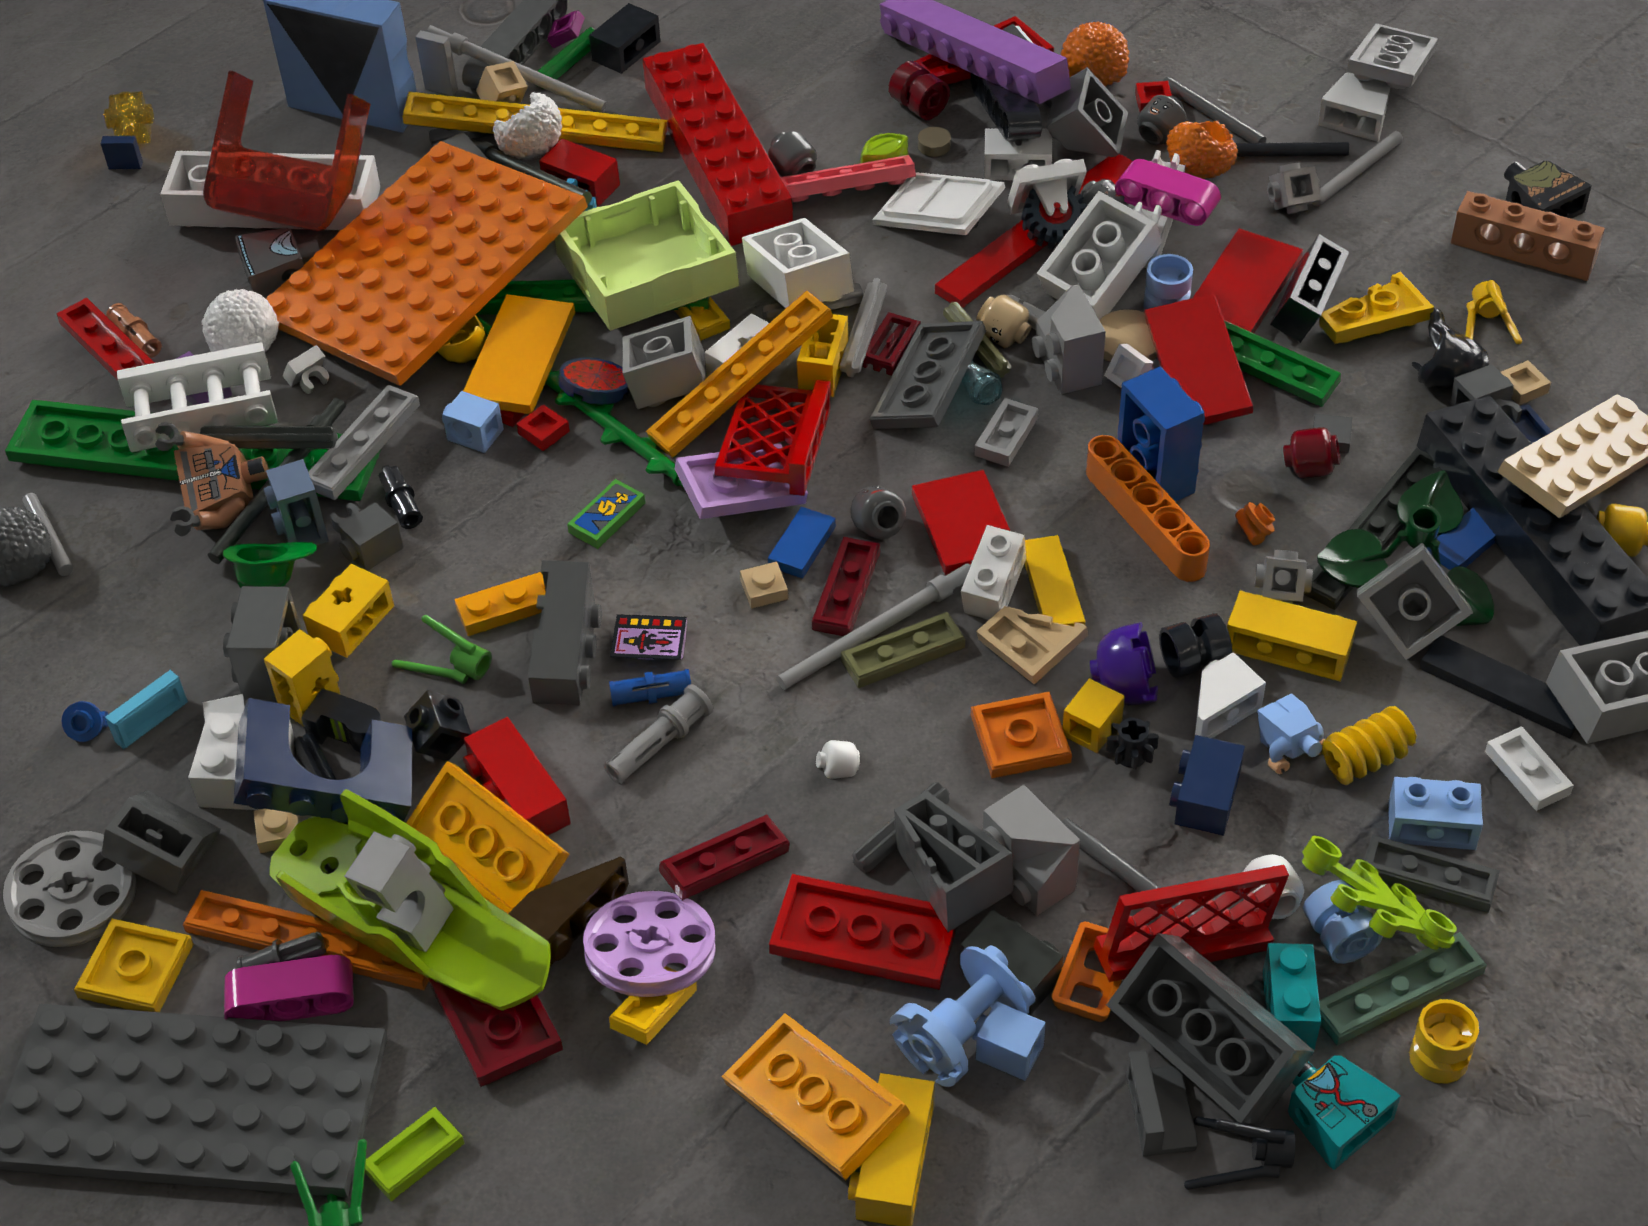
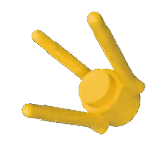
(1489, 303)

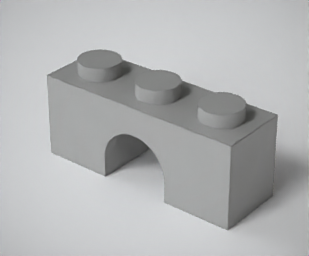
(401, 884)

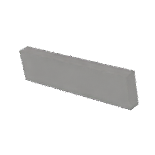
(362, 441)

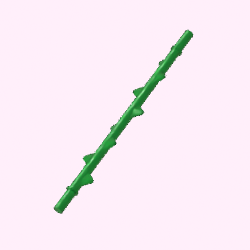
(614, 429)

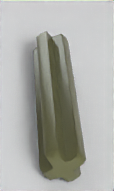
(986, 351)

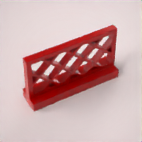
(803, 437)
(1210, 931)

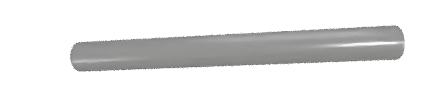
(1359, 166)

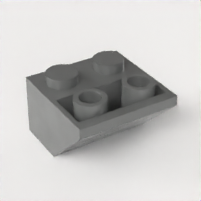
(157, 840)

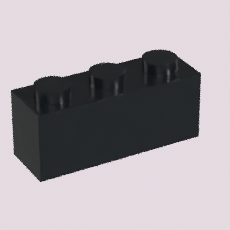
(1309, 288)

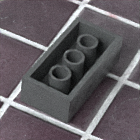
(1210, 1029)

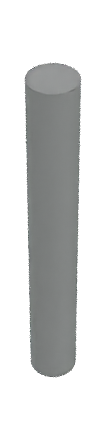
(58, 554)

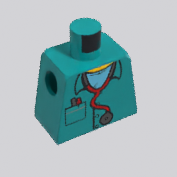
(1340, 1107)

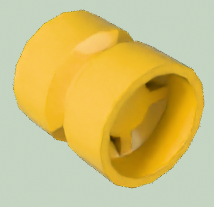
(1444, 1041)

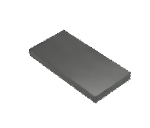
(928, 375)

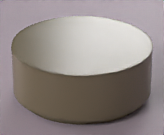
(934, 141)

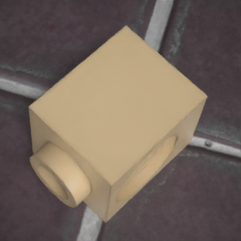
(502, 83)

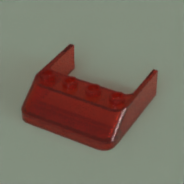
(277, 185)

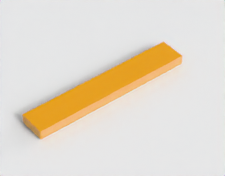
(739, 374)

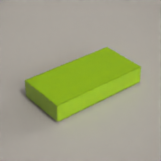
(413, 1153)

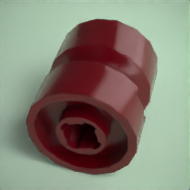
(919, 90)

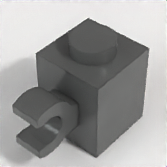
(1483, 383)
(367, 535)

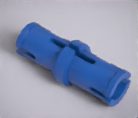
(622, 691)

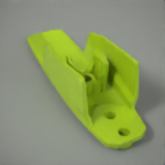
(476, 950)

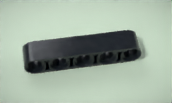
(1011, 113)

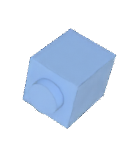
(1009, 1040)

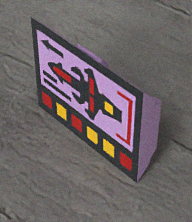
(649, 637)

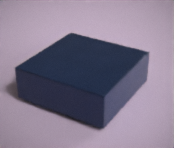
(121, 152)

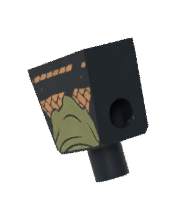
(1547, 189)

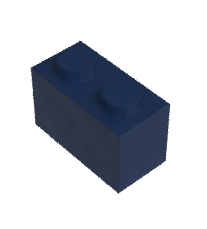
(1208, 784)

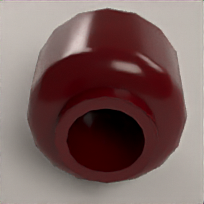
(1312, 452)

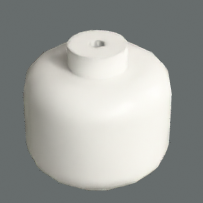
(838, 759)

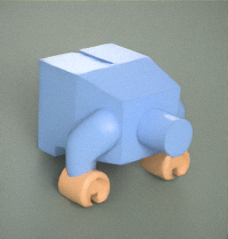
(1289, 731)

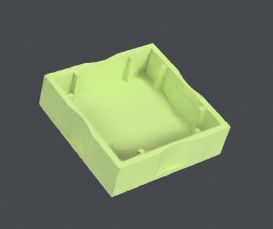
(646, 255)

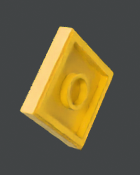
(134, 966)

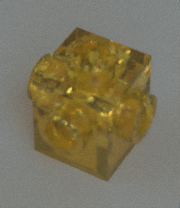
(130, 116)

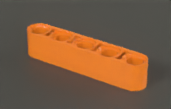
(1147, 508)

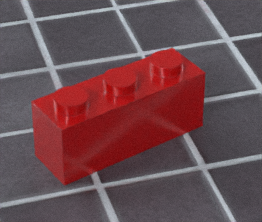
(516, 775)

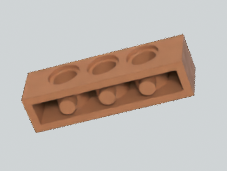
(1527, 235)

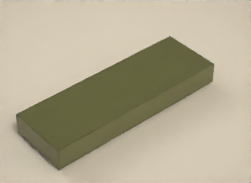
(902, 650)

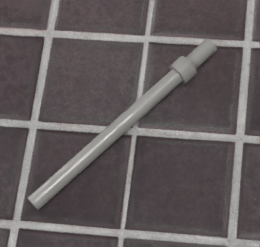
(461, 45)
(936, 590)

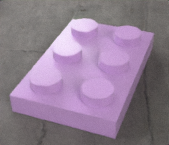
(725, 496)

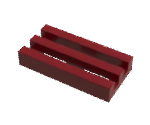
(882, 360)

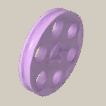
(649, 943)

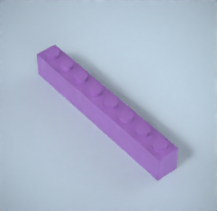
(977, 47)

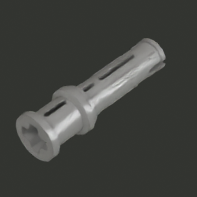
(671, 723)

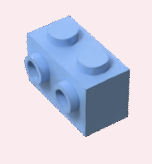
(1435, 813)

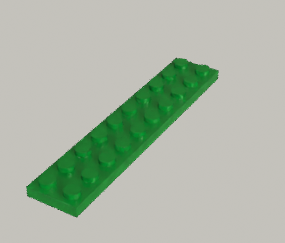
(96, 441)

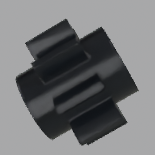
(1132, 742)

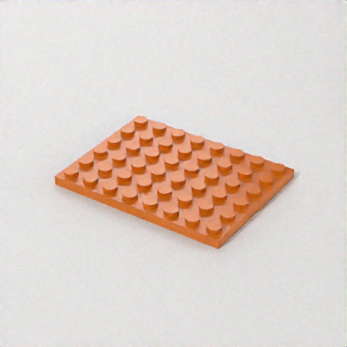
(422, 261)

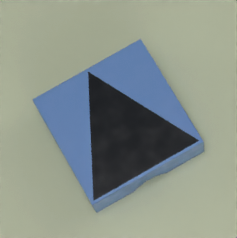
(343, 50)

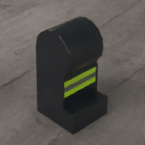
(339, 718)

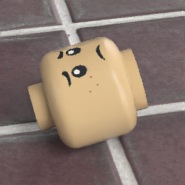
(1004, 320)

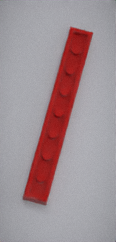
(1010, 248)

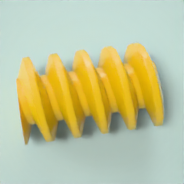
(1368, 744)

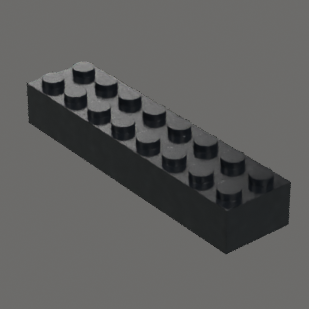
(1564, 559)

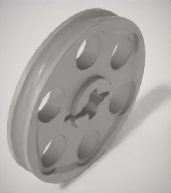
(52, 886)

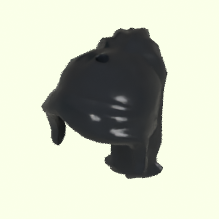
(1453, 355)

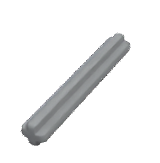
(863, 327)

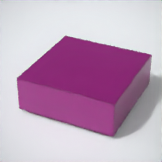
(565, 28)

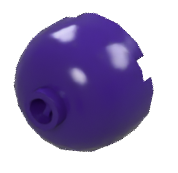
(1126, 664)

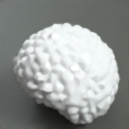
(530, 131)
(239, 320)

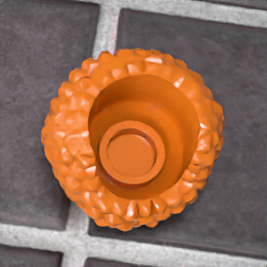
(1099, 49)
(1203, 148)

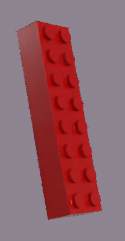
(717, 142)

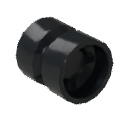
(1189, 647)

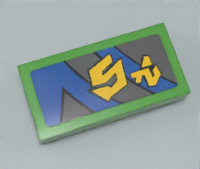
(606, 513)

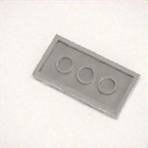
(1391, 56)

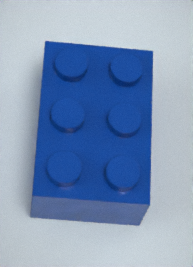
(1162, 430)

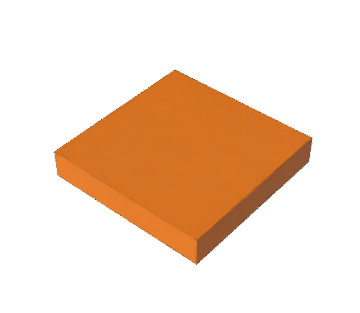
(1020, 734)

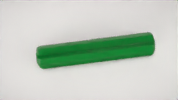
(568, 56)

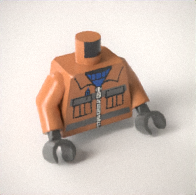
(211, 478)

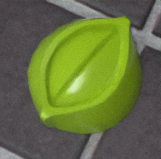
(884, 147)

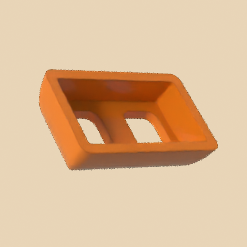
(1076, 974)

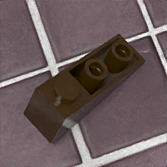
(565, 907)

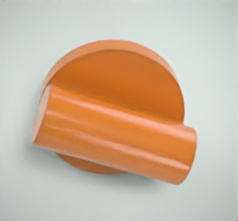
(1256, 522)

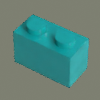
(1293, 989)

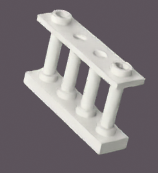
(195, 375)

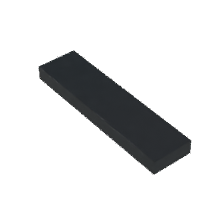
(1496, 684)

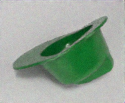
(266, 564)

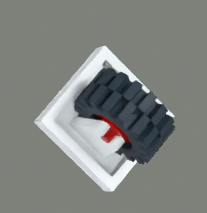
(1048, 199)

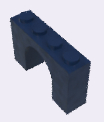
(274, 780)

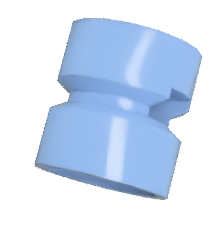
(1167, 280)
(1342, 933)

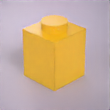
(1091, 715)

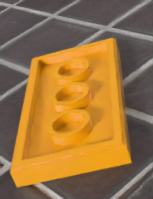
(520, 352)
(486, 838)
(816, 1095)

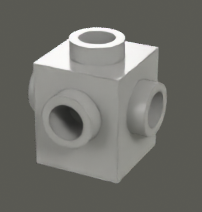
(1294, 188)
(1299, 581)

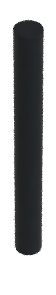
(1293, 149)

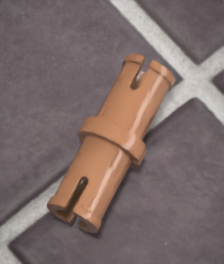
(134, 328)

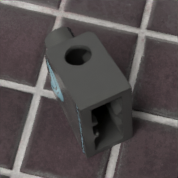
(272, 258)

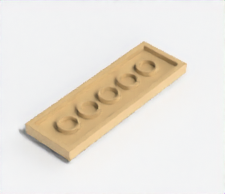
(1582, 456)

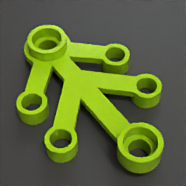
(1429, 926)

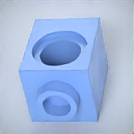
(472, 421)

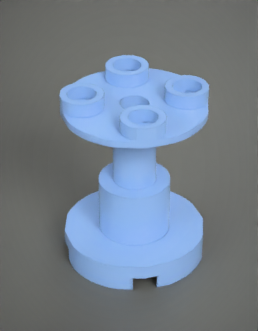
(936, 1037)

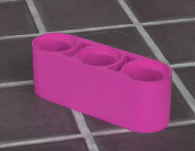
(1178, 193)
(290, 989)

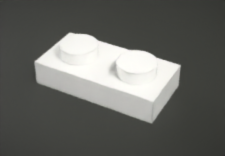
(1529, 768)

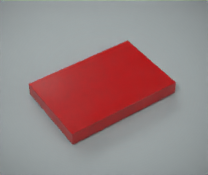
(957, 514)

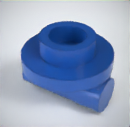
(83, 721)

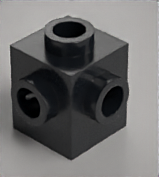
(437, 725)

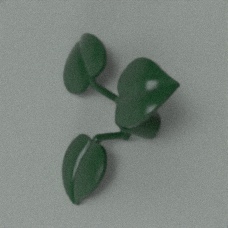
(1427, 511)

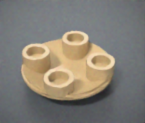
(1127, 328)

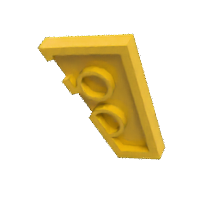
(1380, 310)

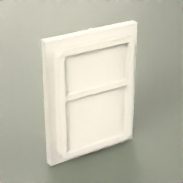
(939, 203)

